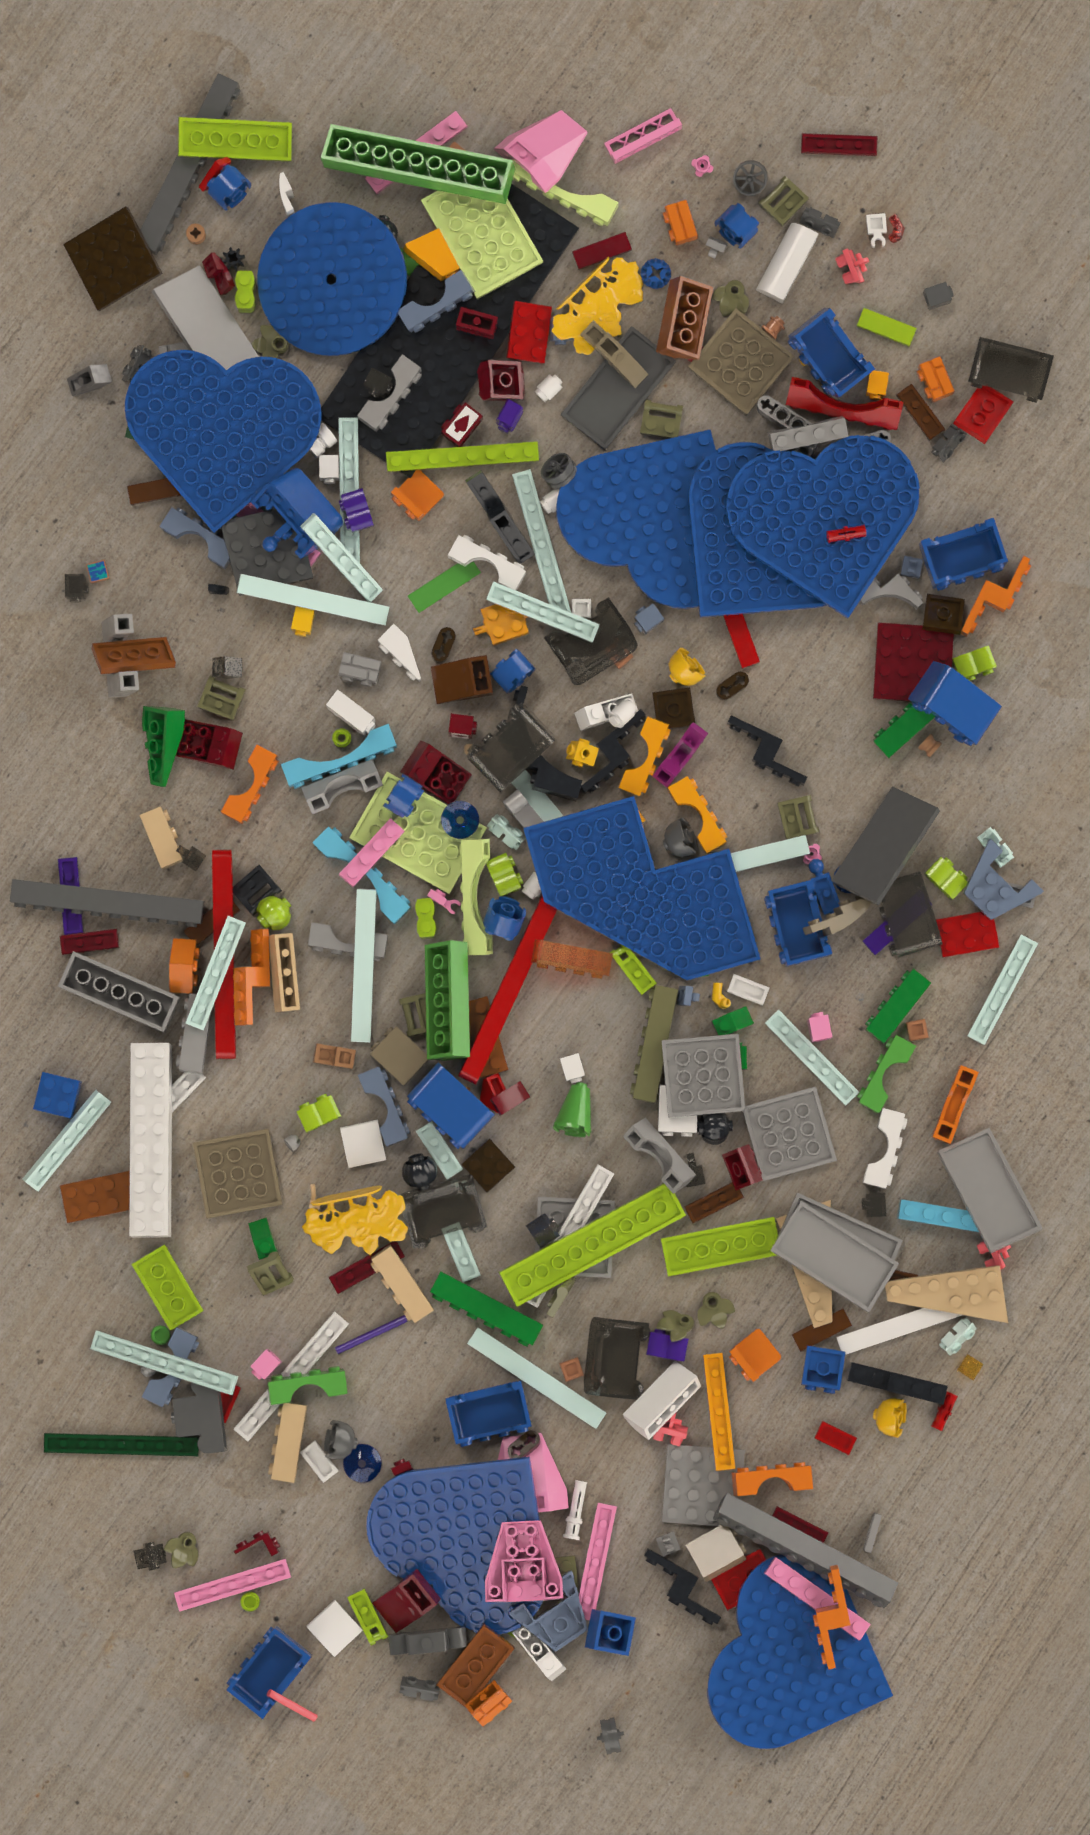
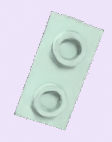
(501, 825)
(1006, 855)
(964, 1331)

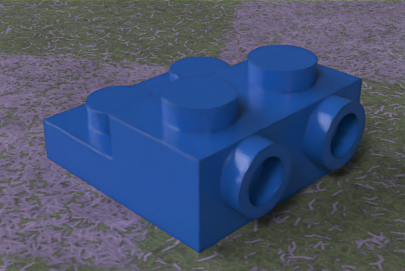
(823, 1369)

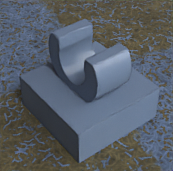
(911, 567)
(685, 996)

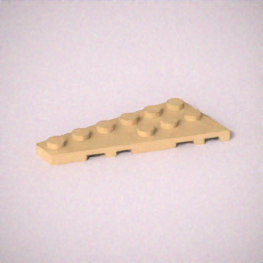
(963, 1292)
(815, 1294)

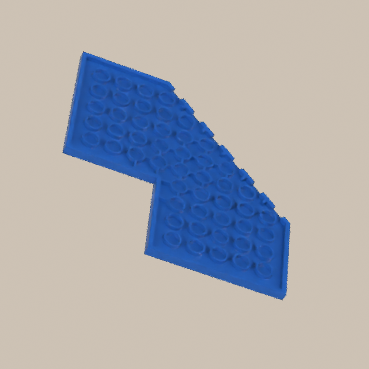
(605, 877)

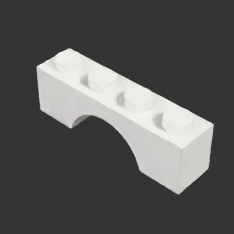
(466, 551)
(890, 1124)

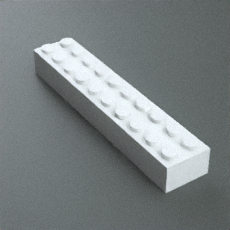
(150, 1140)

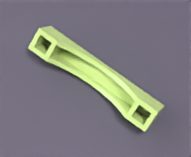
(595, 206)
(474, 857)

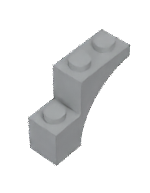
(895, 588)

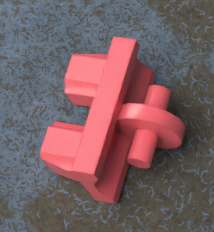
(849, 259)
(997, 1259)
(675, 1429)

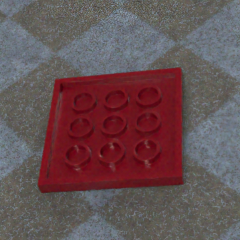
(904, 657)

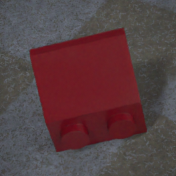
(742, 1167)

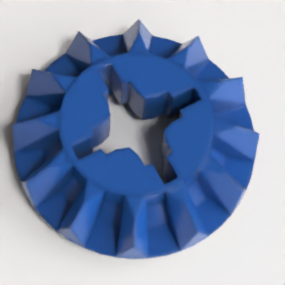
(654, 282)

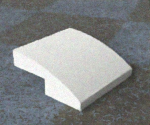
(286, 194)
(363, 1143)
(334, 1628)

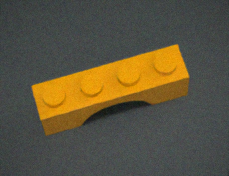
(635, 779)
(685, 793)

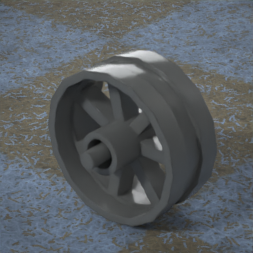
(750, 177)
(558, 470)
(610, 1735)

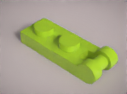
(633, 969)
(367, 1616)

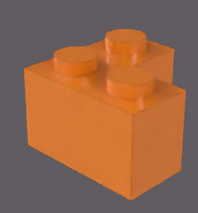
(183, 965)

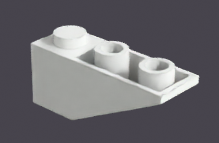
(398, 646)
(598, 713)
(540, 1653)

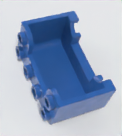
(829, 353)
(296, 501)
(963, 555)
(955, 703)
(791, 911)
(450, 1106)
(488, 1413)
(271, 1667)

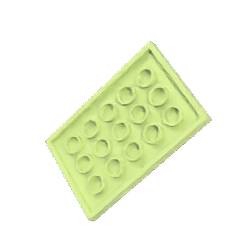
(483, 239)
(424, 845)

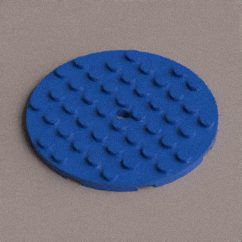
(367, 287)

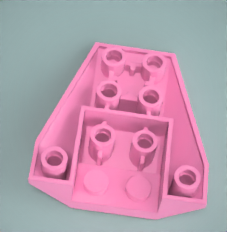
(544, 148)
(548, 1483)
(523, 1565)

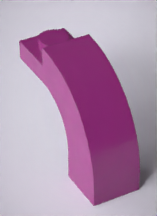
(680, 755)

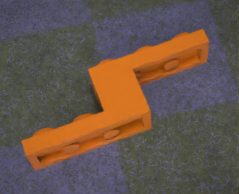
(996, 596)
(251, 977)
(831, 1617)

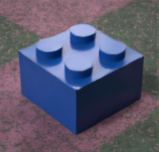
(57, 1095)
(610, 1632)

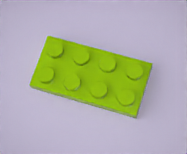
(167, 1287)

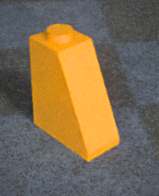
(433, 254)

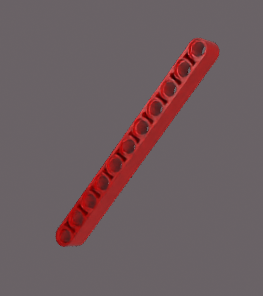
(222, 908)
(507, 993)

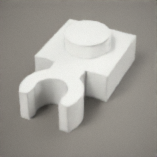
(876, 226)

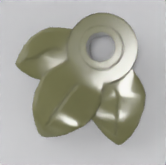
(730, 301)
(267, 343)
(715, 1313)
(675, 1324)
(180, 1552)

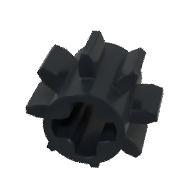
(232, 254)

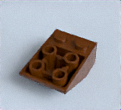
(462, 680)

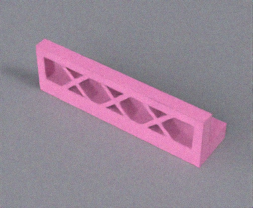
(645, 139)

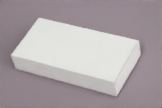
(748, 989)
(319, 1463)

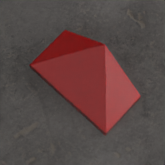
(490, 1088)

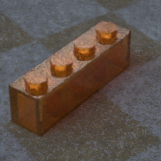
(573, 958)

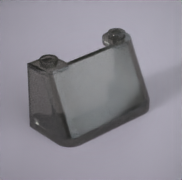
(1010, 368)
(586, 659)
(442, 1210)
(614, 1358)

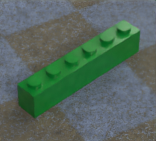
(488, 1309)

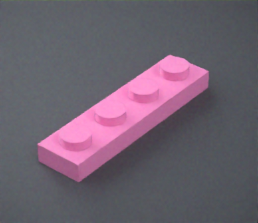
(371, 853)

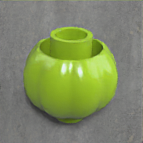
(274, 913)

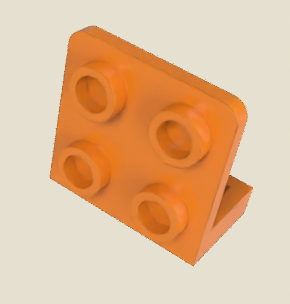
(417, 495)
(754, 1355)

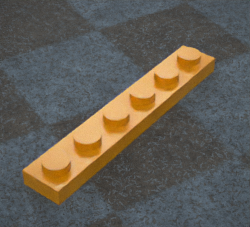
(719, 1411)

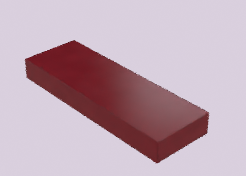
(601, 250)
(89, 941)
(800, 1524)

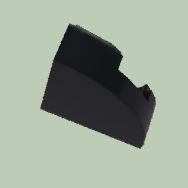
(218, 589)

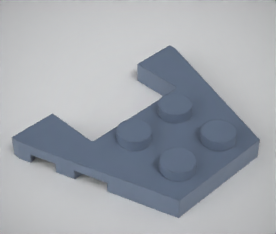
(991, 891)
(558, 1624)

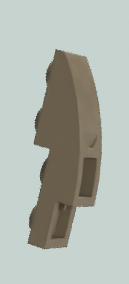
(614, 354)
(841, 918)

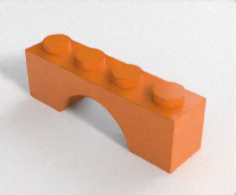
(238, 806)
(954, 1104)
(748, 1482)

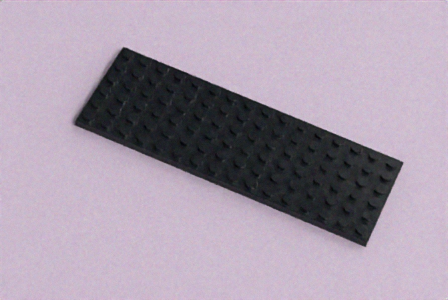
(445, 354)

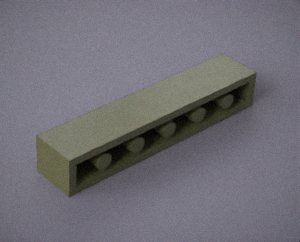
(651, 1054)

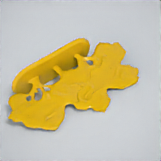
(599, 305)
(360, 1222)

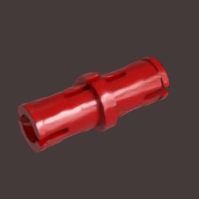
(835, 535)
(944, 1411)

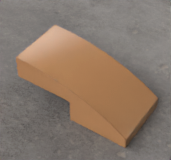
(334, 1056)

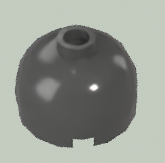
(679, 839)
(339, 1440)

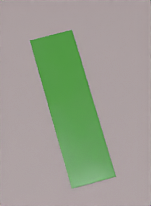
(443, 585)

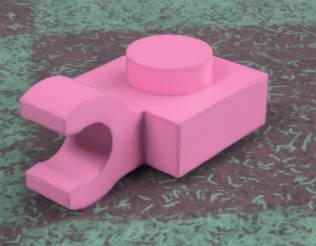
(439, 897)

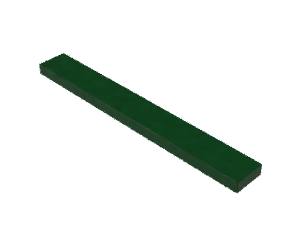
(120, 1444)

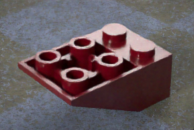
(209, 744)
(436, 772)
(406, 1601)

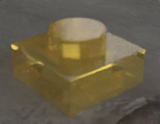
(970, 1367)

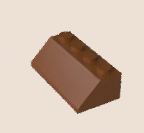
(684, 318)

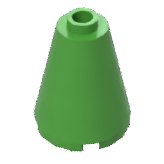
(575, 1112)

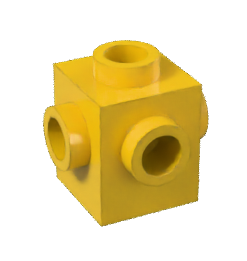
(581, 753)

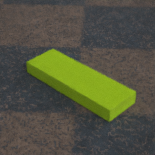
(886, 327)

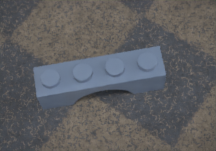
(457, 289)
(178, 524)
(375, 1083)
(159, 1390)

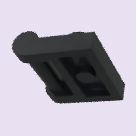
(251, 885)

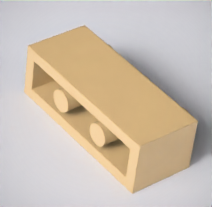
(162, 836)

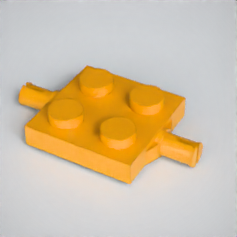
(502, 624)

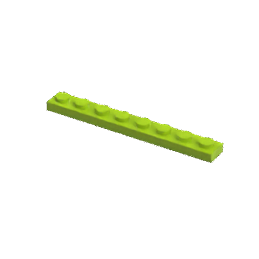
(462, 456)

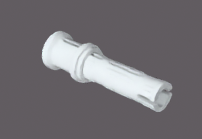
(573, 1520)

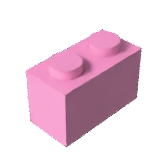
(819, 1027)
(265, 1364)

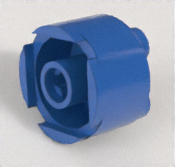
(228, 187)
(737, 225)
(513, 671)
(403, 795)
(504, 918)

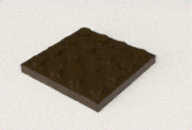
(112, 258)

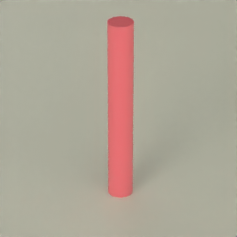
(292, 1705)

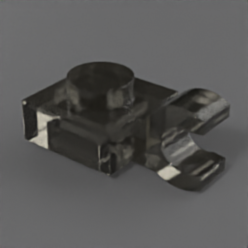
(193, 857)
(698, 1170)

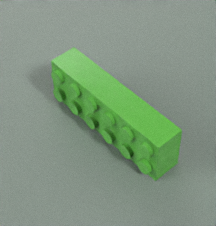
(447, 1000)

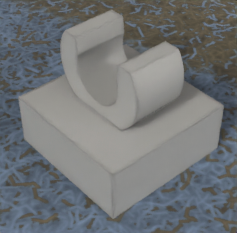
(716, 245)
(668, 1543)

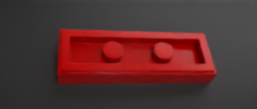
(741, 640)

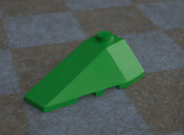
(163, 732)

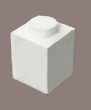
(329, 468)
(572, 1068)

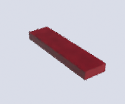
(839, 144)
(359, 1270)

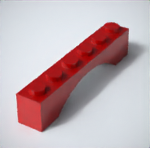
(881, 413)

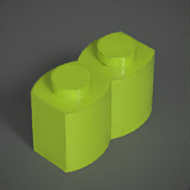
(244, 296)
(975, 663)
(503, 874)
(946, 877)
(425, 911)
(318, 1113)

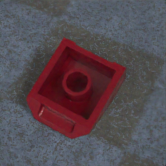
(501, 380)

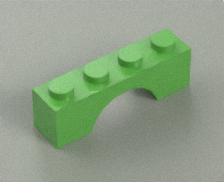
(898, 1051)
(282, 1388)

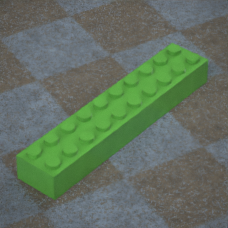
(418, 163)

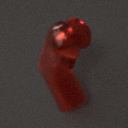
(898, 229)

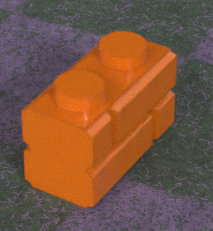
(680, 222)
(935, 379)
(488, 1703)

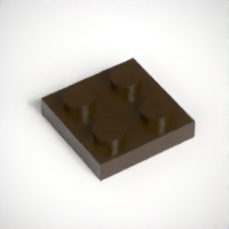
(943, 614)
(674, 707)
(488, 1165)

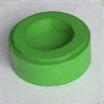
(160, 1335)

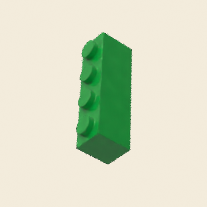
(901, 729)
(898, 1005)

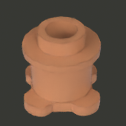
(773, 327)

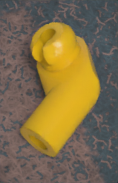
(718, 998)

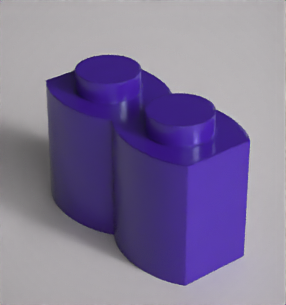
(509, 416)
(356, 510)
(661, 1346)

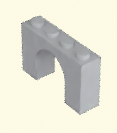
(118, 629)

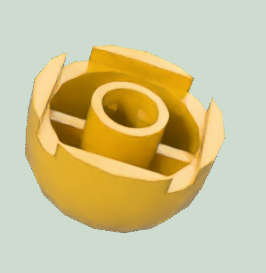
(685, 669)
(890, 1416)

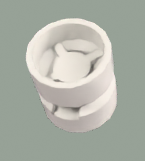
(324, 439)

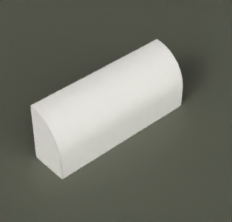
(787, 262)
(662, 1400)

